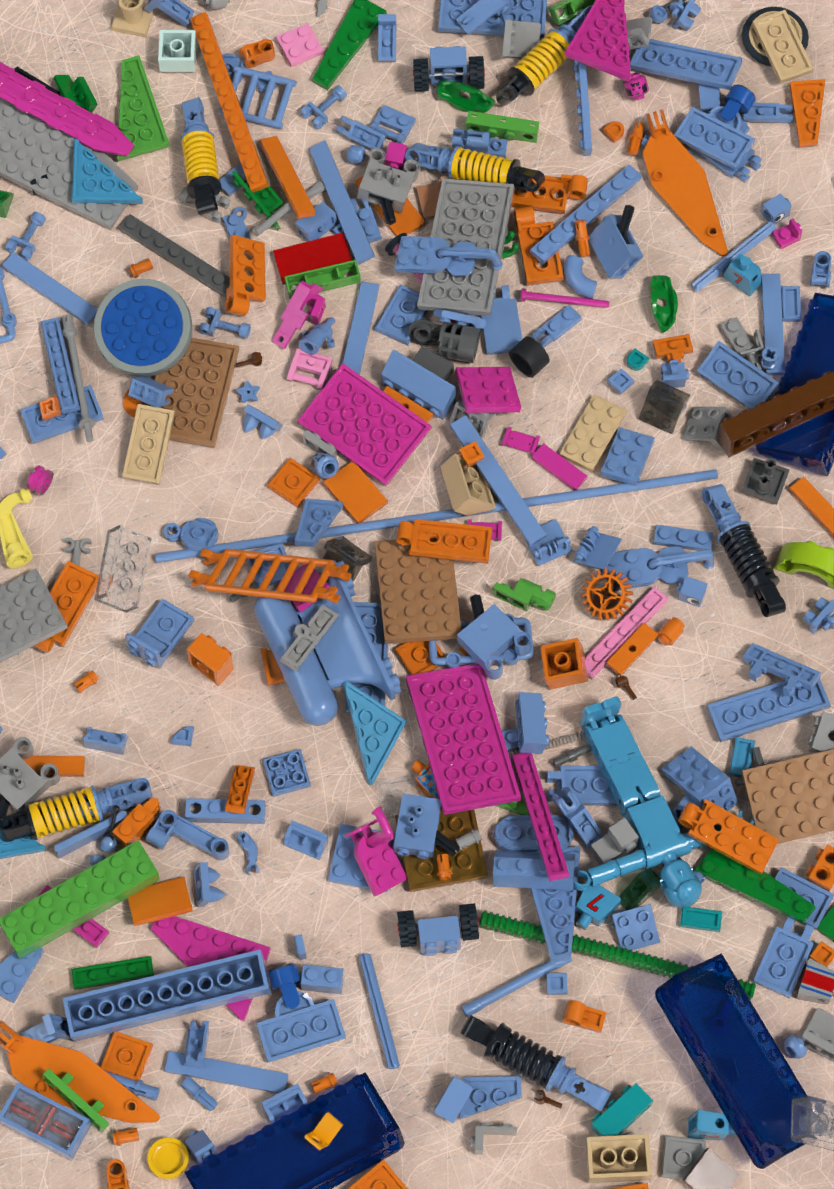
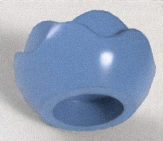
(795, 1047)

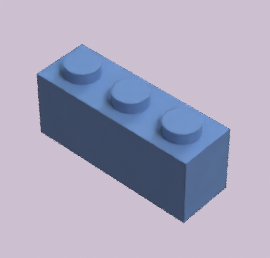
(531, 723)

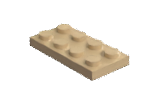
(782, 46)
(593, 433)
(148, 444)

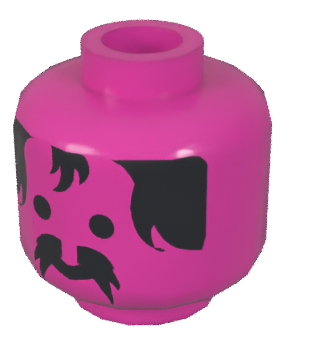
(636, 87)

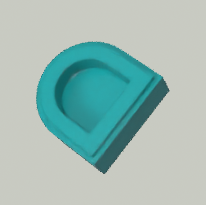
(637, 360)

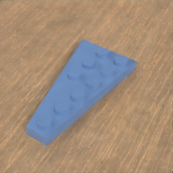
(557, 915)

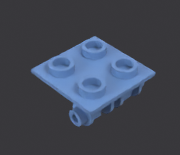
(552, 546)
(596, 549)
(636, 927)

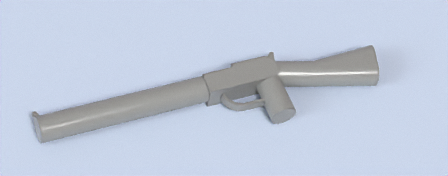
(318, 188)

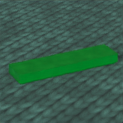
(112, 972)

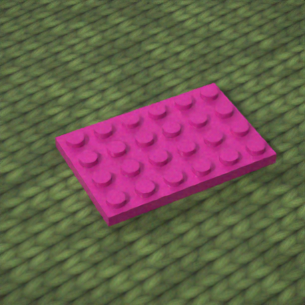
(364, 424)

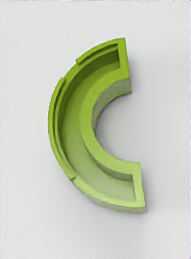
(807, 558)

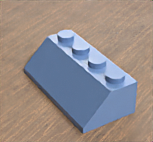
(419, 384)
(527, 870)

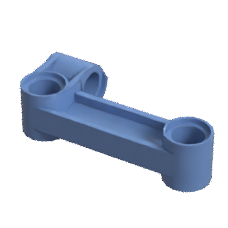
(187, 831)

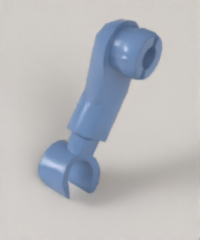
(251, 848)

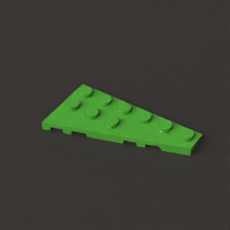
(138, 111)

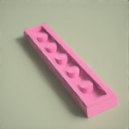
(640, 614)

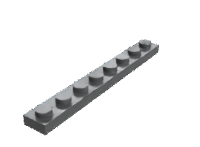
(175, 254)

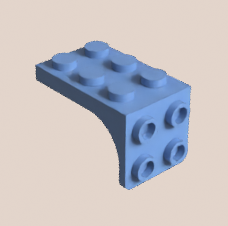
(159, 634)
(701, 779)

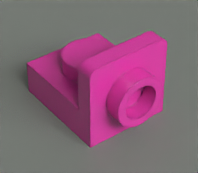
(788, 234)
(317, 308)

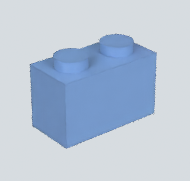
(322, 979)

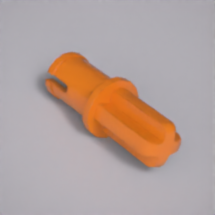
(636, 138)
(582, 237)

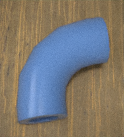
(576, 278)

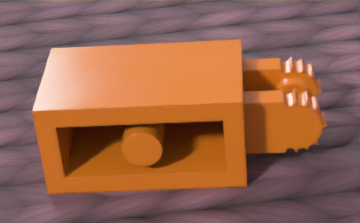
(137, 823)

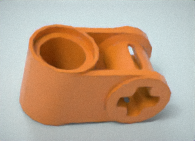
(257, 54)
(120, 1180)

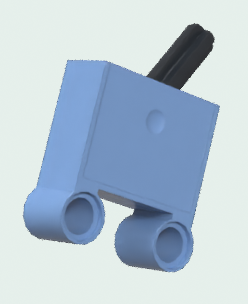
(490, 636)

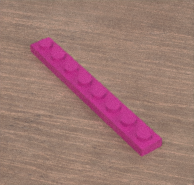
(540, 816)

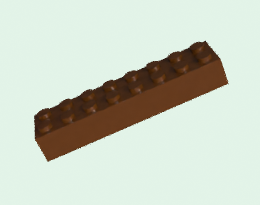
(777, 415)

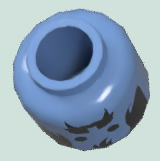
(325, 465)

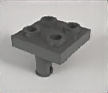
(765, 480)

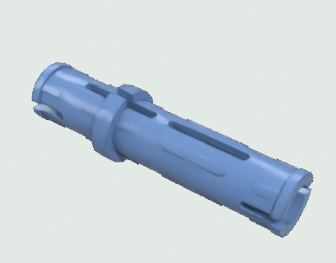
(137, 1087)

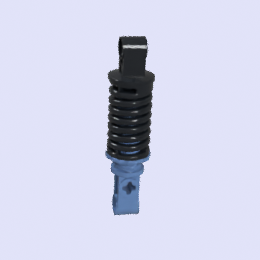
(744, 552)
(524, 1059)

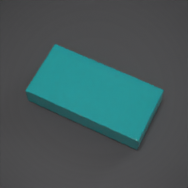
(701, 919)

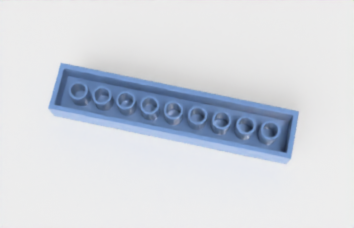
(166, 995)

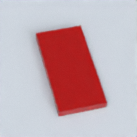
(312, 255)

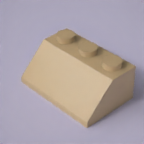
(466, 487)
(618, 1158)

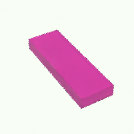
(559, 467)

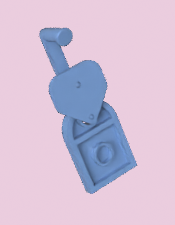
(435, 255)
(645, 566)

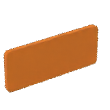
(406, 222)

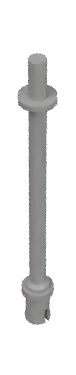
(70, 332)

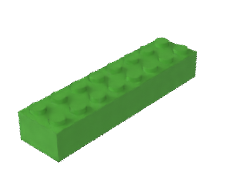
(79, 899)

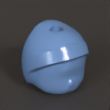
(356, 154)

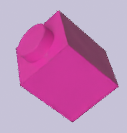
(396, 155)

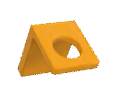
(324, 1131)

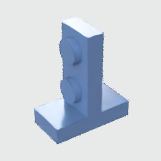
(173, 8)
(387, 37)
(49, 1030)

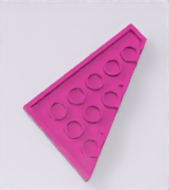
(603, 39)
(201, 944)

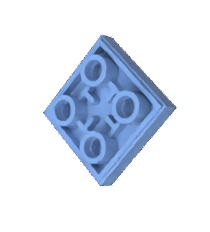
(286, 772)

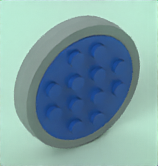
(143, 327)

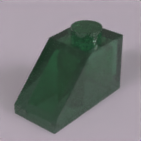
(640, 889)

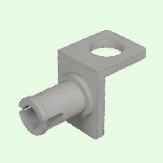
(752, 354)

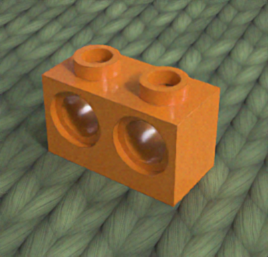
(823, 867)

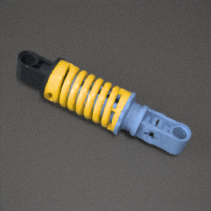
(540, 61)
(199, 158)
(475, 166)
(74, 809)

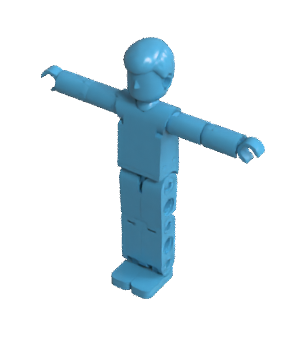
(641, 805)

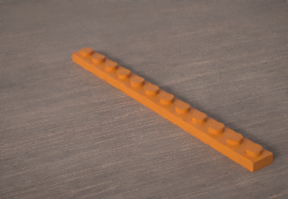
(229, 102)

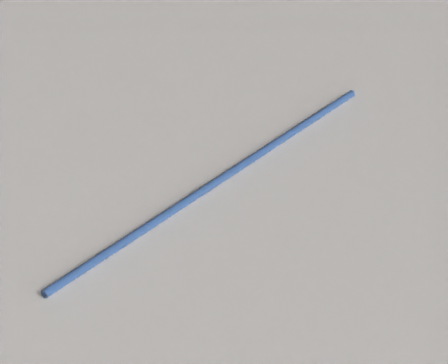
(447, 514)

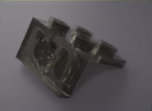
(663, 406)

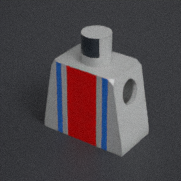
(816, 983)

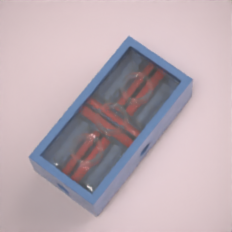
(44, 1121)

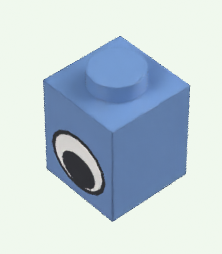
(776, 209)
(692, 591)

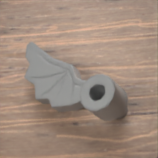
(321, 5)

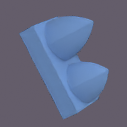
(254, 417)
(204, 893)

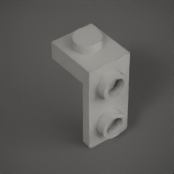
(488, 1129)

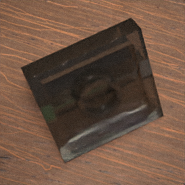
(343, 549)

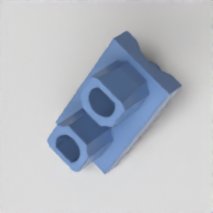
(682, 11)
(815, 621)

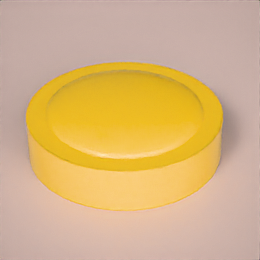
(168, 1158)

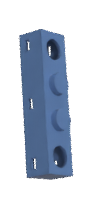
(214, 812)

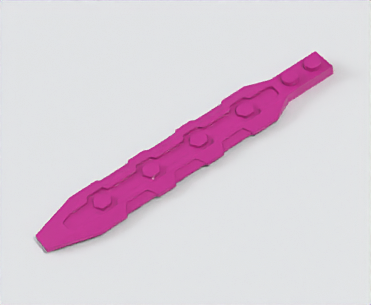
(62, 113)

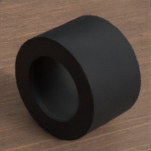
(529, 356)

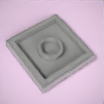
(680, 1156)

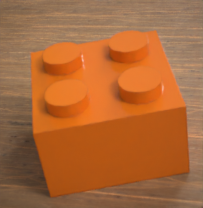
(210, 658)
(564, 663)

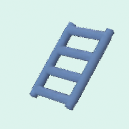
(273, 79)

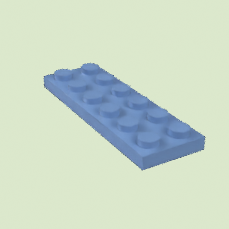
(687, 64)
(372, 620)
(764, 709)

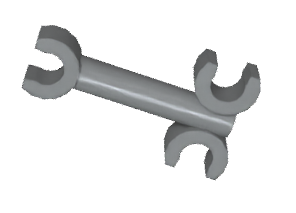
(76, 547)

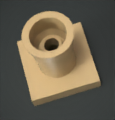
(132, 18)

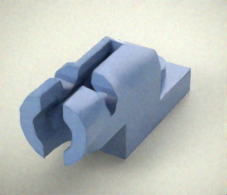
(480, 142)
(578, 817)

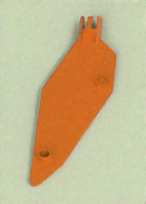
(682, 184)
(32, 1057)

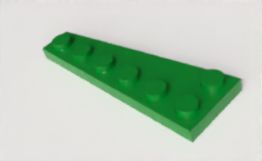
(352, 34)
(755, 886)

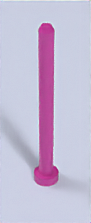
(563, 299)

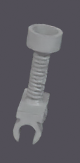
(215, 216)

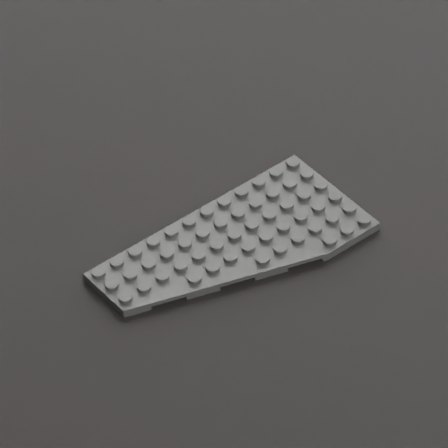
(35, 149)

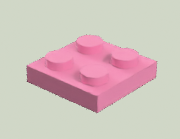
(299, 45)

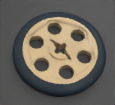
(751, 40)

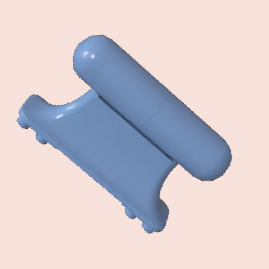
(339, 657)

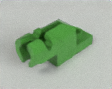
(524, 594)

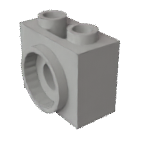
(819, 740)

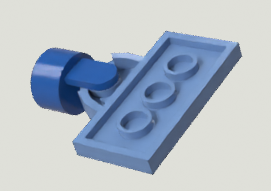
(720, 130)
(298, 1021)

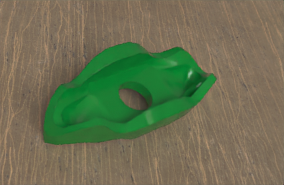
(451, 92)
(662, 289)

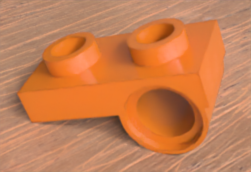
(580, 1015)

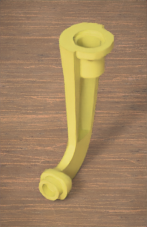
(13, 543)

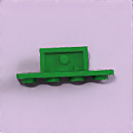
(77, 91)
(266, 199)

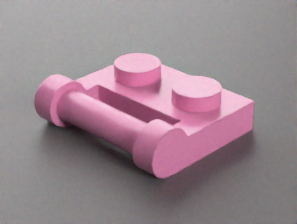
(310, 363)

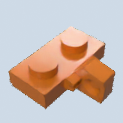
(673, 347)

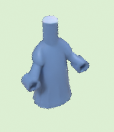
(315, 338)

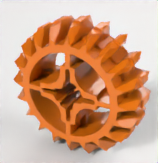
(610, 587)

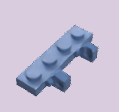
(793, 672)

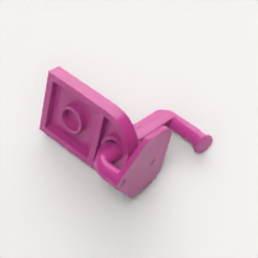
(377, 855)

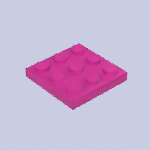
(487, 389)

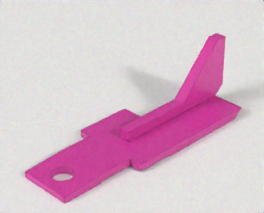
(293, 316)

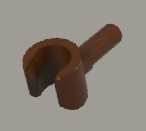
(255, 361)
(622, 681)
(547, 1100)

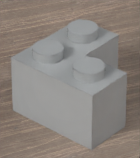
(616, 844)

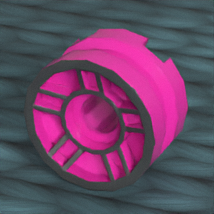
(40, 480)

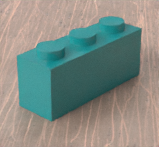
(622, 1112)

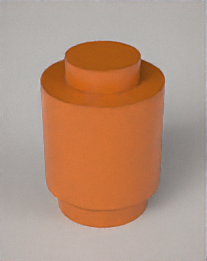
(671, 631)

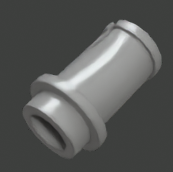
(468, 839)

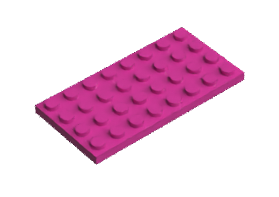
(462, 738)

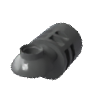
(454, 340)

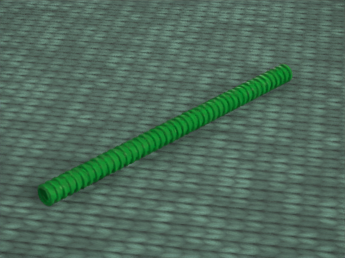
(595, 948)

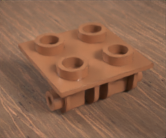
(428, 198)

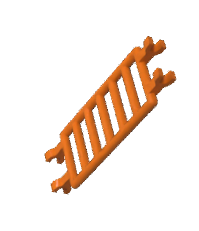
(318, 591)

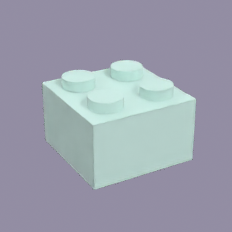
(177, 51)

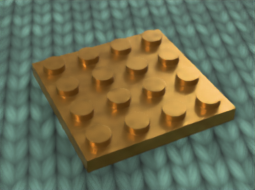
(466, 865)

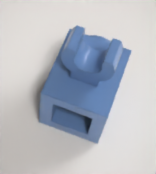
(674, 374)

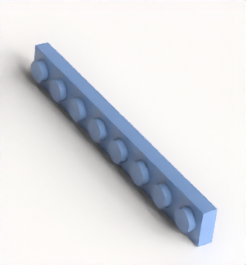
(587, 211)

